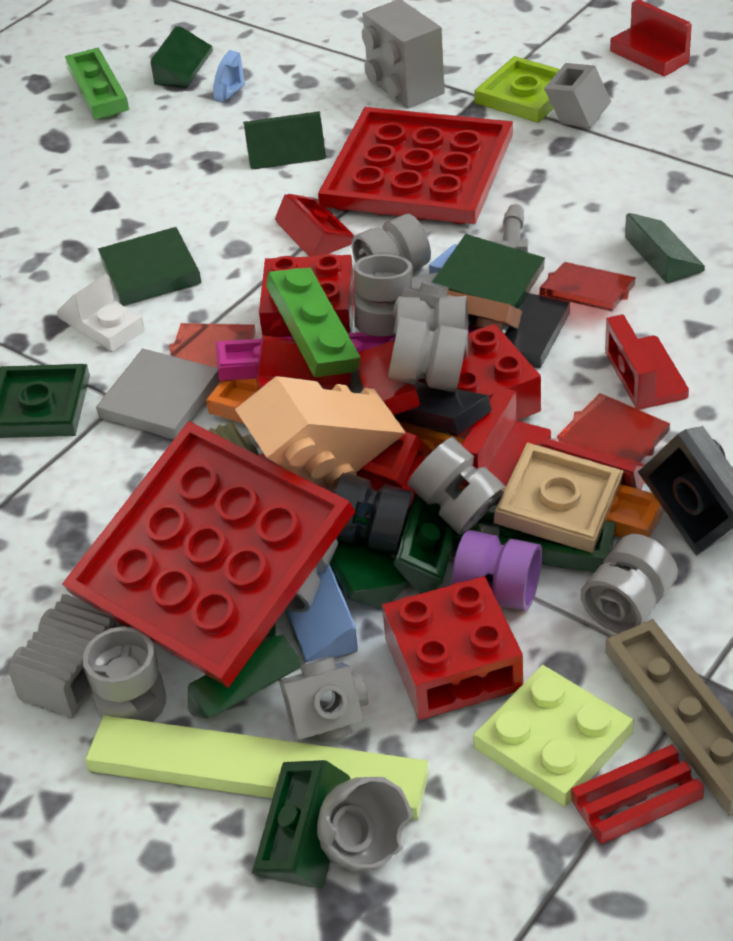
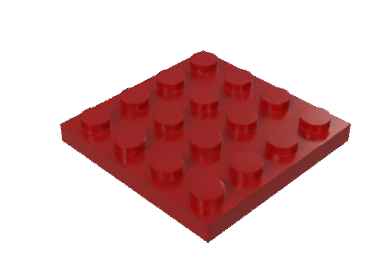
(417, 165)
(209, 551)

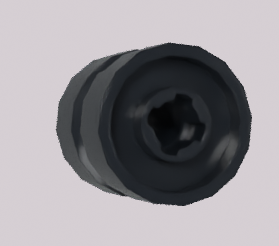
(386, 517)

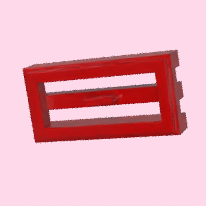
(632, 785)

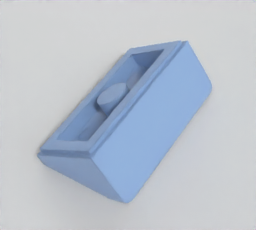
(327, 625)

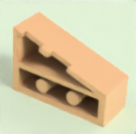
(319, 429)

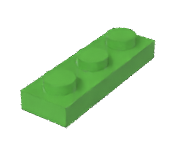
(97, 83)
(313, 322)

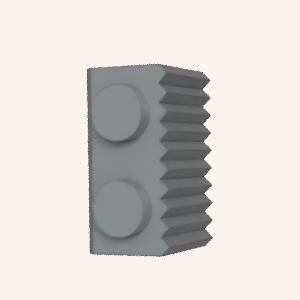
(51, 664)

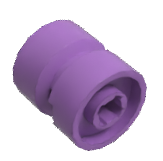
(509, 568)

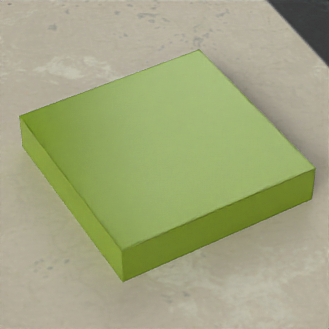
(518, 89)

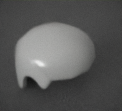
(363, 822)

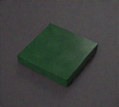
(149, 266)
(490, 271)
(42, 399)

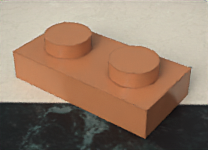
(491, 312)

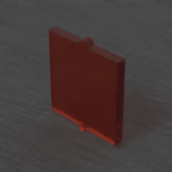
(587, 286)
(198, 341)
(616, 428)

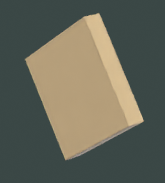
(558, 497)

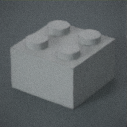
(403, 53)

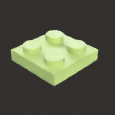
(553, 734)

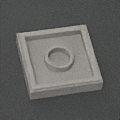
(158, 393)

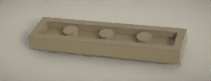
(679, 704)

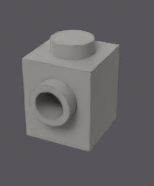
(578, 94)

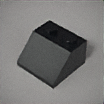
(693, 487)

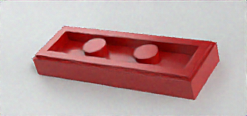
(374, 373)

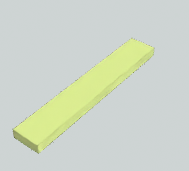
(232, 760)

